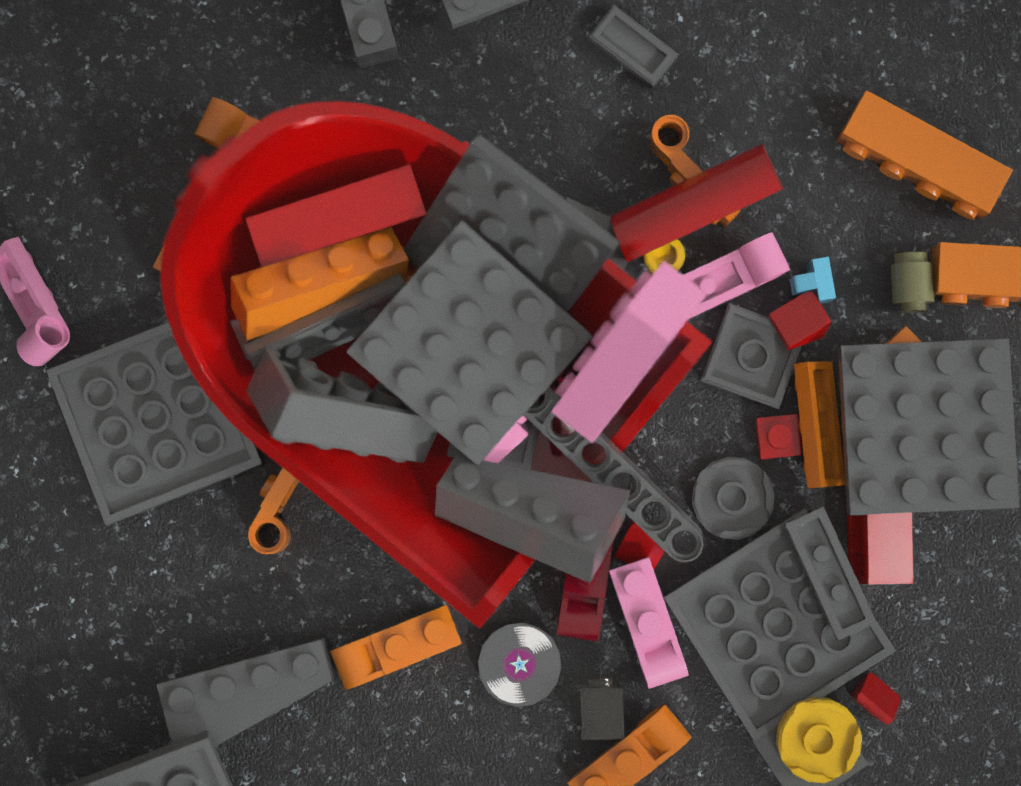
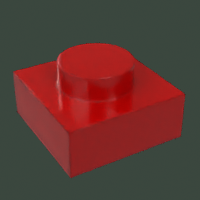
(778, 436)

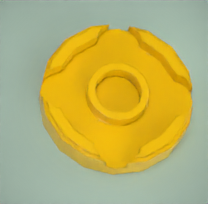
(818, 739)

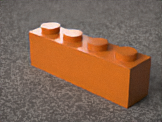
(923, 156)
(977, 273)
(307, 283)

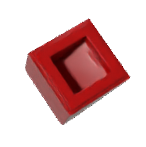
(800, 321)
(638, 546)
(876, 698)

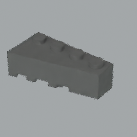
(336, 412)
(534, 512)
(243, 691)

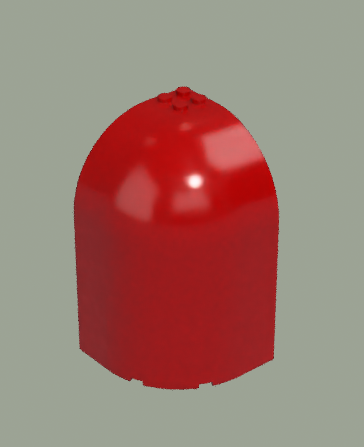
(389, 501)

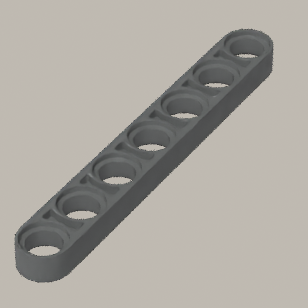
(615, 463)

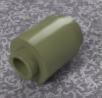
(912, 281)

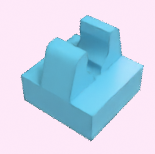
(817, 279)

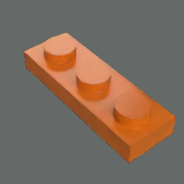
(819, 424)

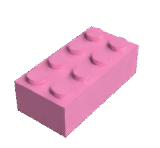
(626, 349)

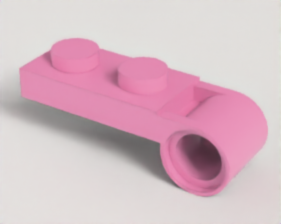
(738, 272)
(34, 303)
(649, 623)

